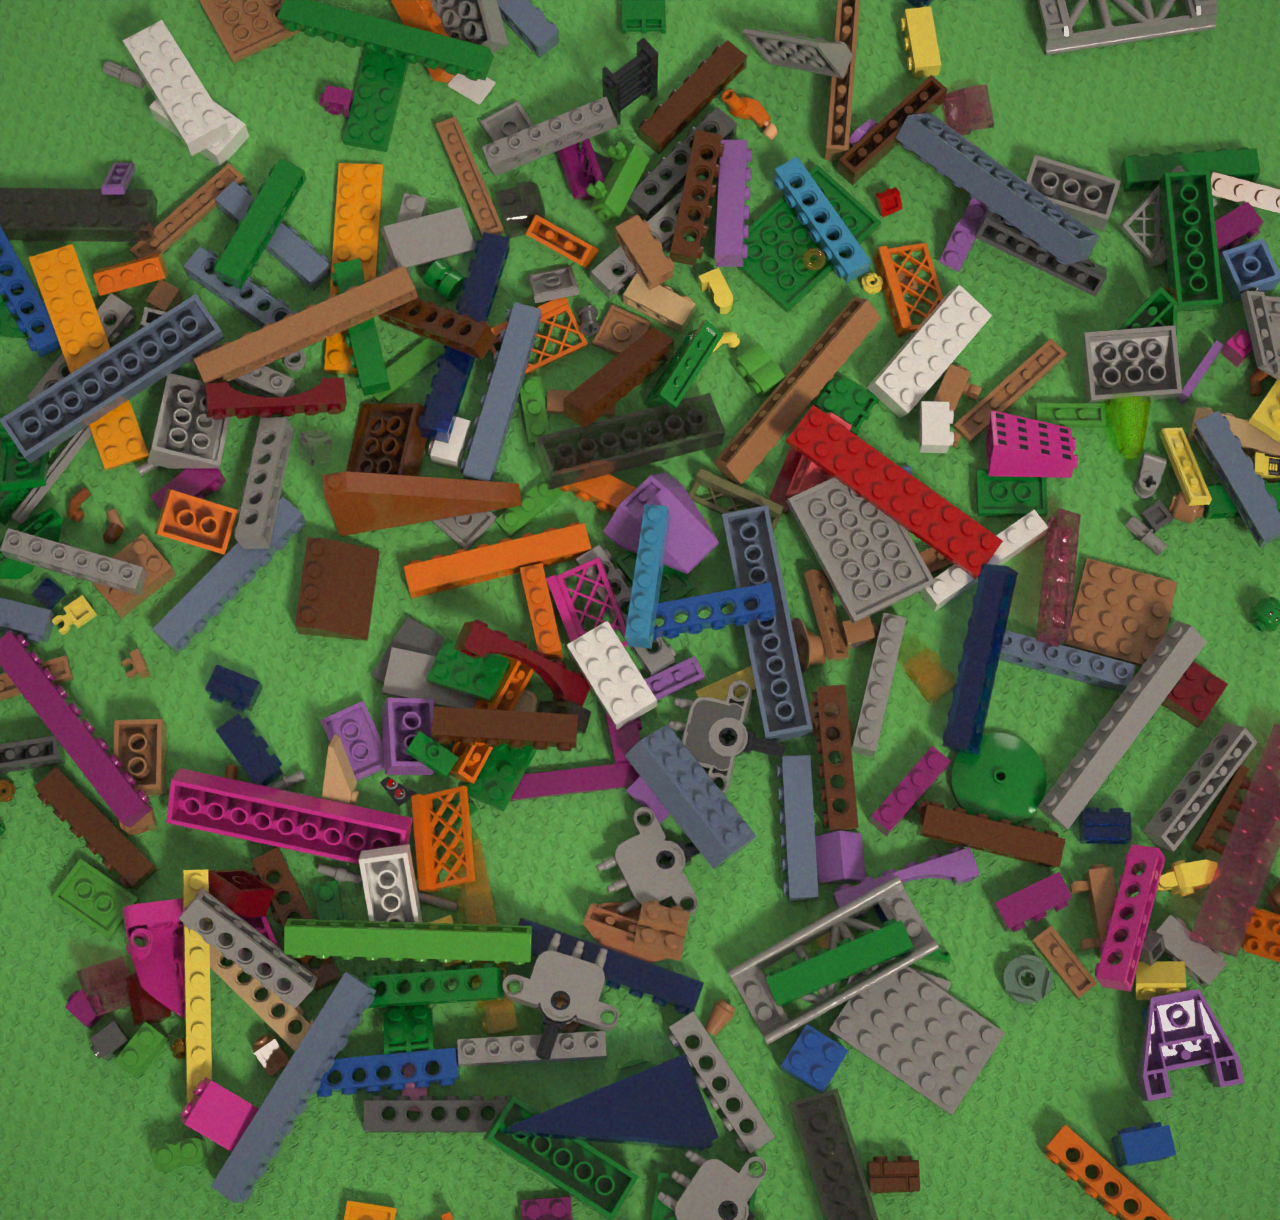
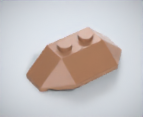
(615, 929)

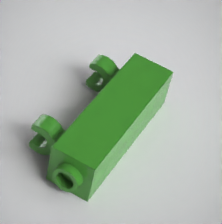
(620, 182)

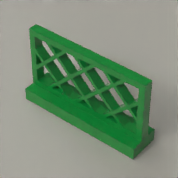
(684, 366)

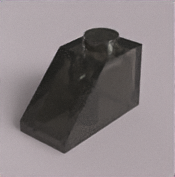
(566, 707)

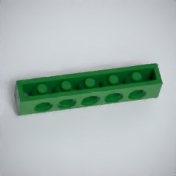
(489, 989)

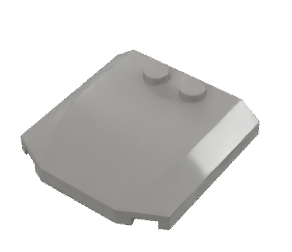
(1264, 328)

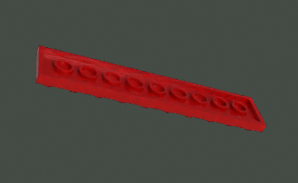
(894, 491)

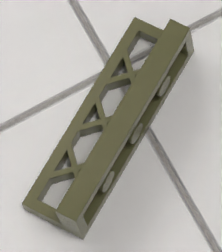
(734, 493)

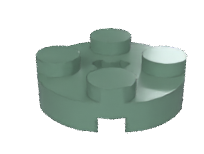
(1038, 972)

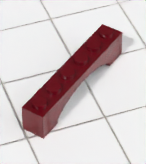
(227, 402)
(478, 640)

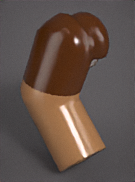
(115, 529)

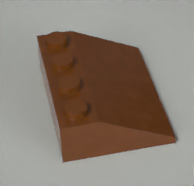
(388, 440)
(337, 589)

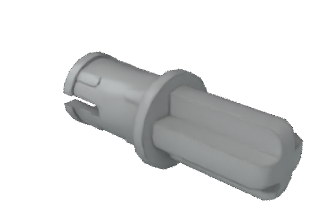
(124, 74)
(1146, 535)

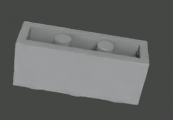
(1200, 961)

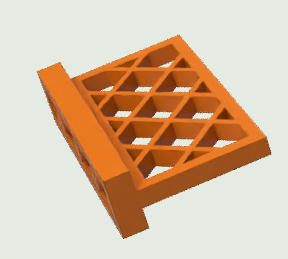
(892, 287)
(549, 310)
(428, 841)

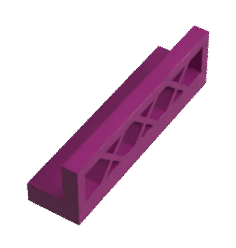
(575, 169)

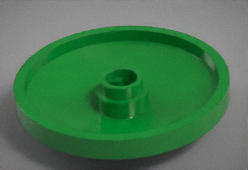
(979, 790)

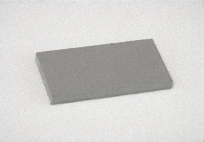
(428, 238)
(407, 679)

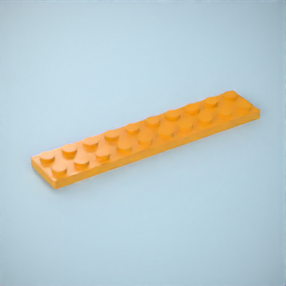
(354, 238)
(81, 341)

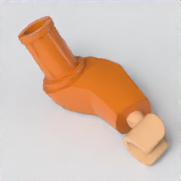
(750, 110)

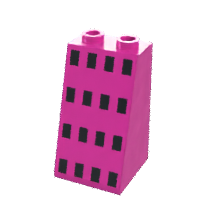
(1028, 448)

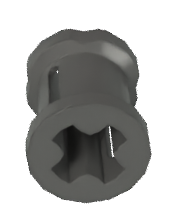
(588, 320)

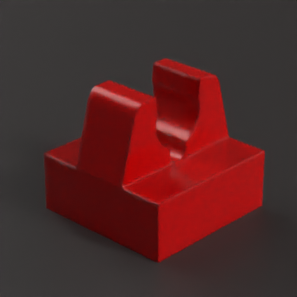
(888, 201)

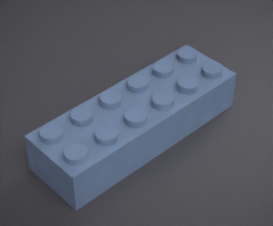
(690, 796)

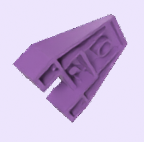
(1183, 1035)

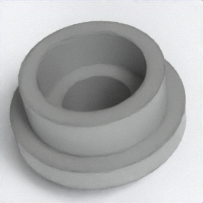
(295, 366)

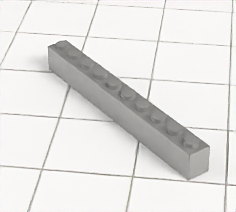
(1122, 724)

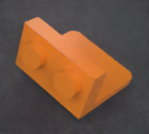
(1263, 935)

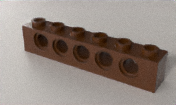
(703, 144)
(442, 326)
(848, 818)
(272, 863)

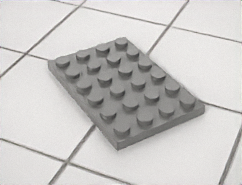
(859, 549)
(919, 1035)

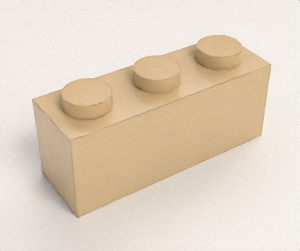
(660, 304)

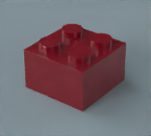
(1195, 694)
(240, 892)

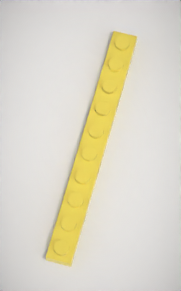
(196, 991)

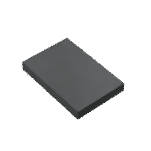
(413, 638)

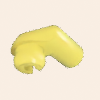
(728, 338)

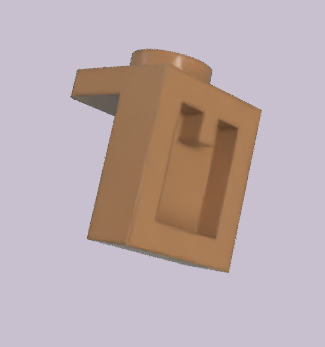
(269, 1053)

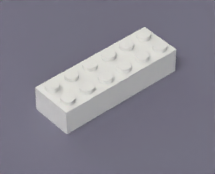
(176, 88)
(929, 351)

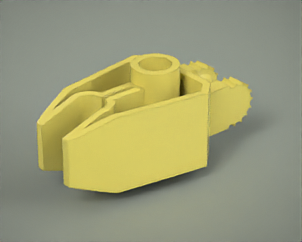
(1187, 877)

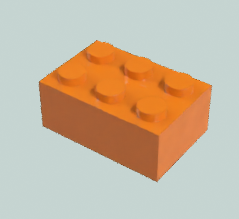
(196, 521)

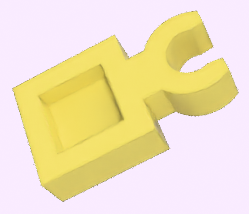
(77, 612)

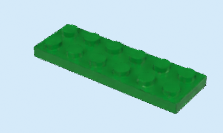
(375, 102)

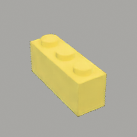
(921, 42)

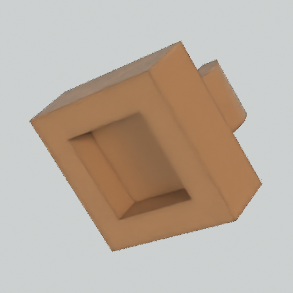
(138, 663)

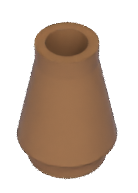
(720, 1015)

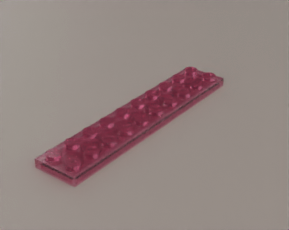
(1245, 859)

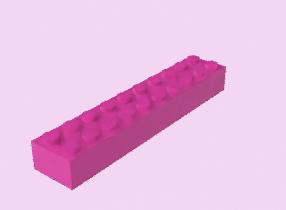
(281, 817)

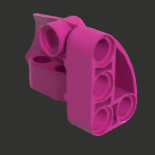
(162, 958)

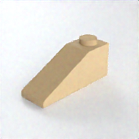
(339, 777)

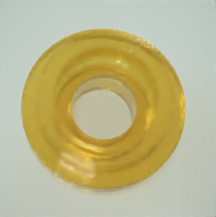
(814, 265)

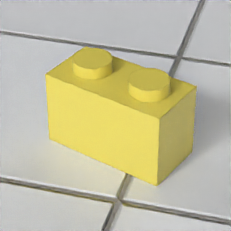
(1159, 979)

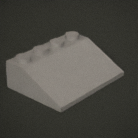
(473, 21)
(801, 52)
(1131, 364)
(183, 431)

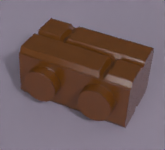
(893, 1176)

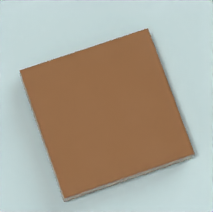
(619, 330)

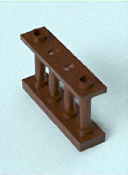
(1216, 819)

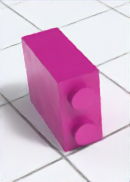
(218, 1114)

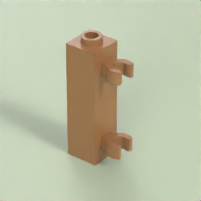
(952, 388)
(1101, 893)

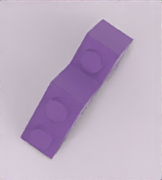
(963, 236)

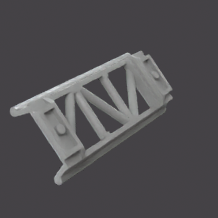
(1061, 39)
(756, 991)

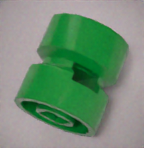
(442, 278)

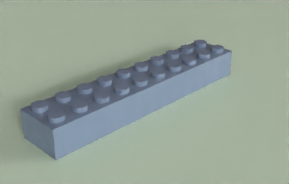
(997, 188)
(112, 378)
(772, 641)

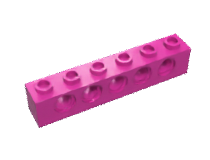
(1122, 974)

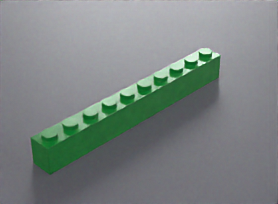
(387, 38)

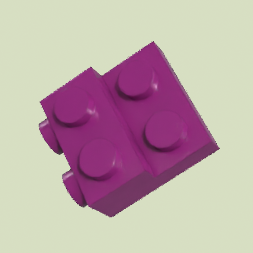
(547, 1209)

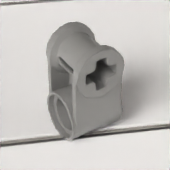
(1150, 473)

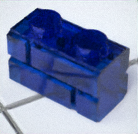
(233, 688)
(1105, 827)

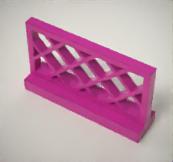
(566, 606)

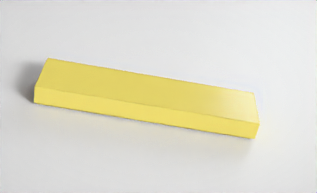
(1185, 466)
(720, 688)

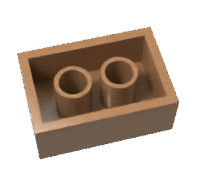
(144, 554)
(143, 752)

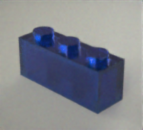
(250, 750)

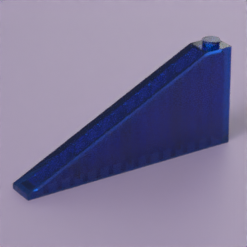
(645, 1109)

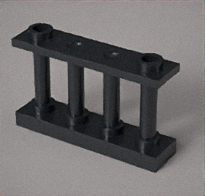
(632, 80)

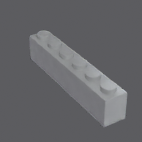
(878, 685)

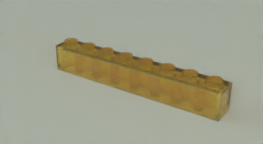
(480, 909)

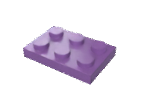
(358, 738)

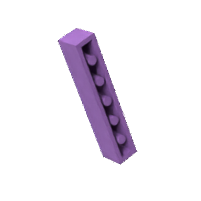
(732, 204)

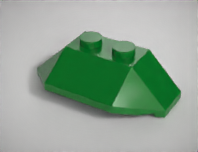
(1156, 311)
(43, 525)

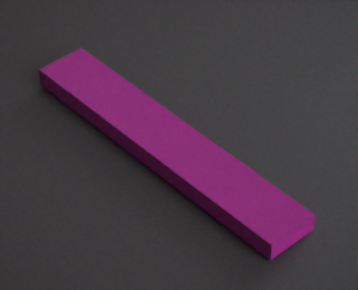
(575, 781)

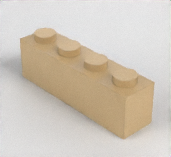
(1251, 438)

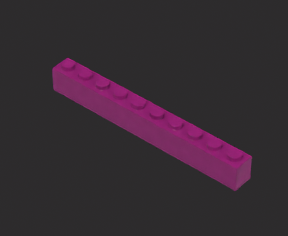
(72, 731)

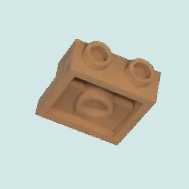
(661, 930)

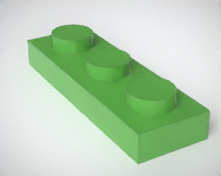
(534, 408)
(1072, 414)
(533, 504)

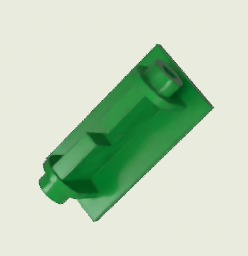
(10, 503)

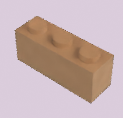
(644, 251)

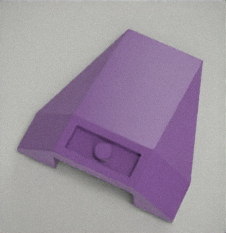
(689, 534)

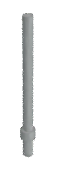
(342, 874)

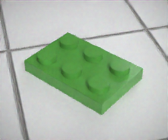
(94, 898)

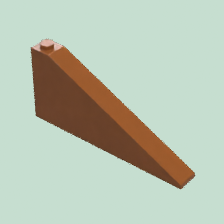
(384, 501)

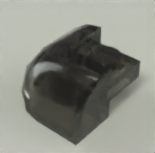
(519, 207)

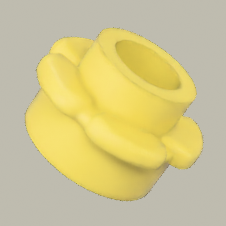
(872, 288)

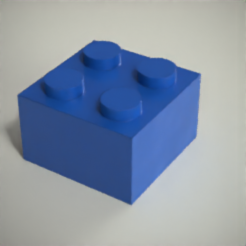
(814, 1059)
(1143, 1146)

